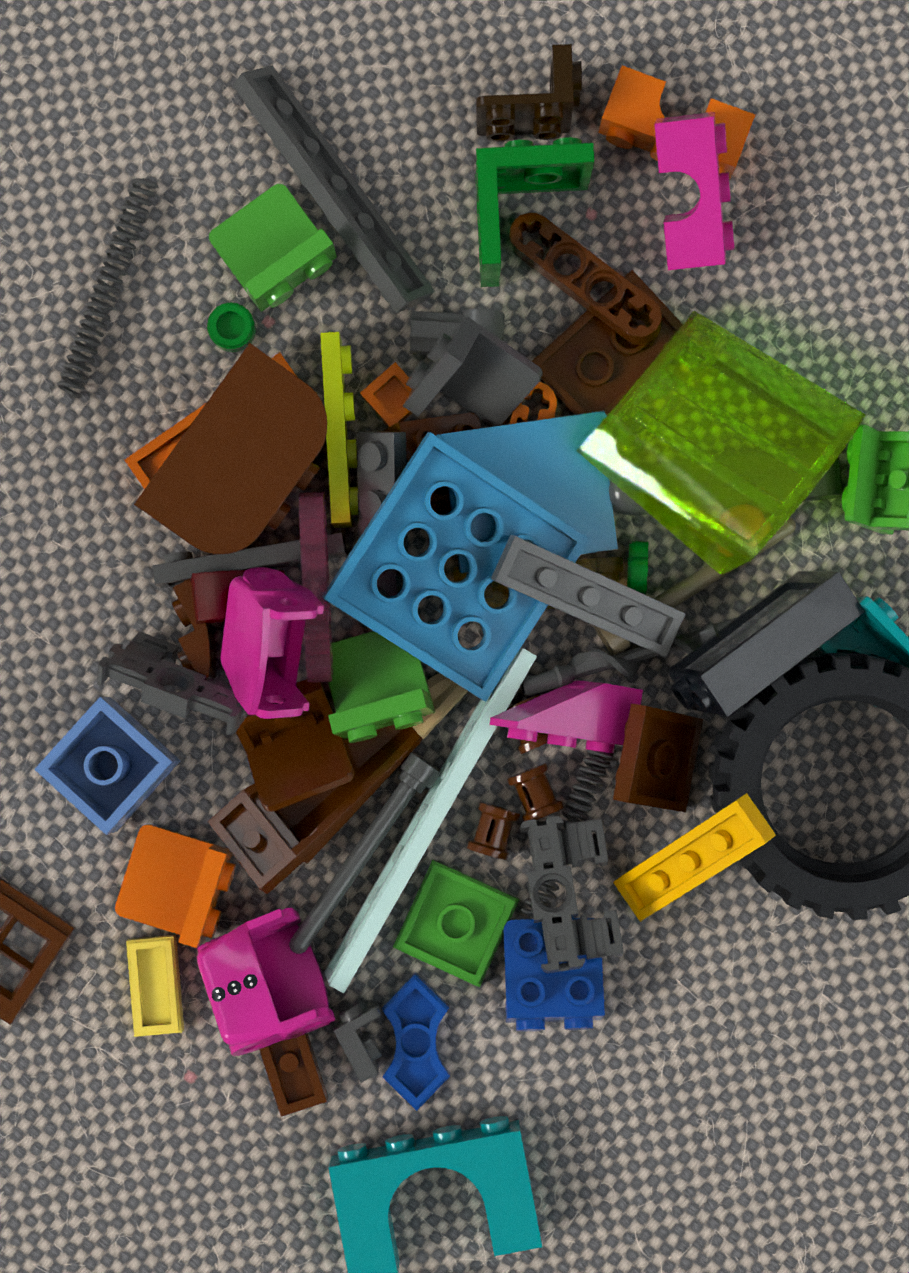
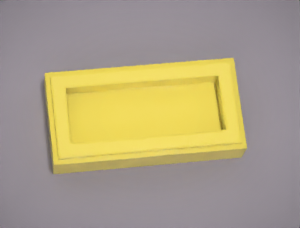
(155, 985)

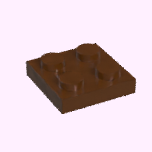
(657, 758)

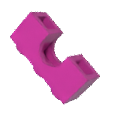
(692, 147)

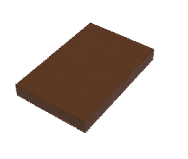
(594, 364)

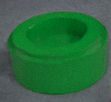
(231, 327)

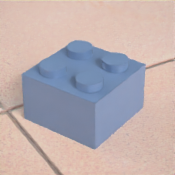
(107, 765)

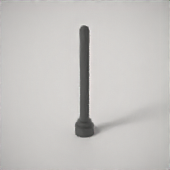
(414, 778)

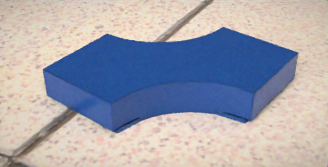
(415, 1017)

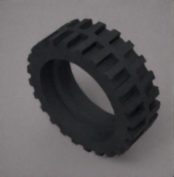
(739, 768)

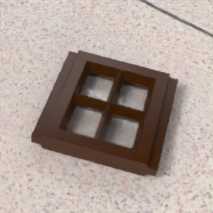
(28, 947)

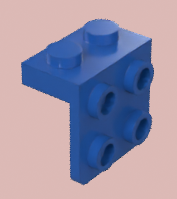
(547, 997)

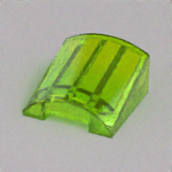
(720, 442)

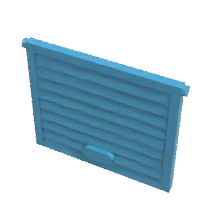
(545, 467)

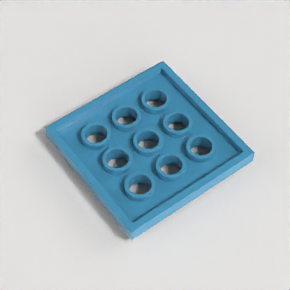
(423, 575)

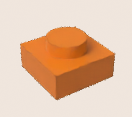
(388, 395)

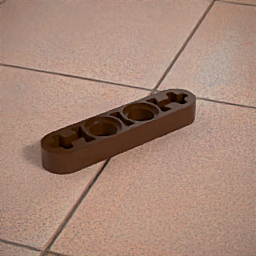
(581, 282)

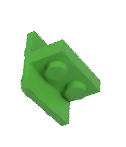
(878, 480)

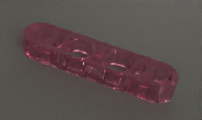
(316, 579)

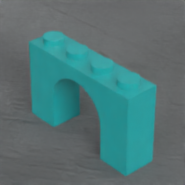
(486, 1155)

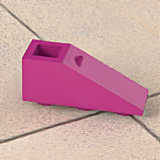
(572, 712)

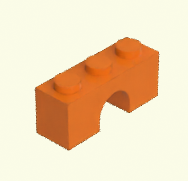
(636, 106)

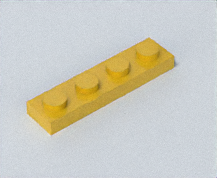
(694, 857)

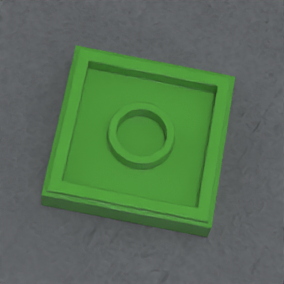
(456, 923)

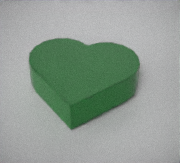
(638, 566)

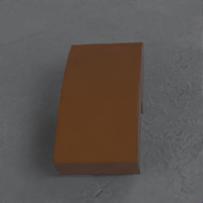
(198, 645)

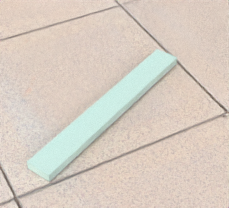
(424, 826)

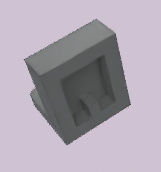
(359, 1048)

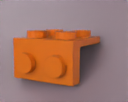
(175, 883)

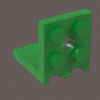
(523, 169)

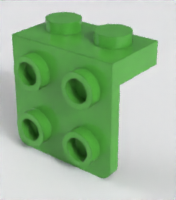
(272, 247)
(376, 687)

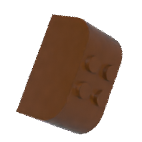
(240, 458)

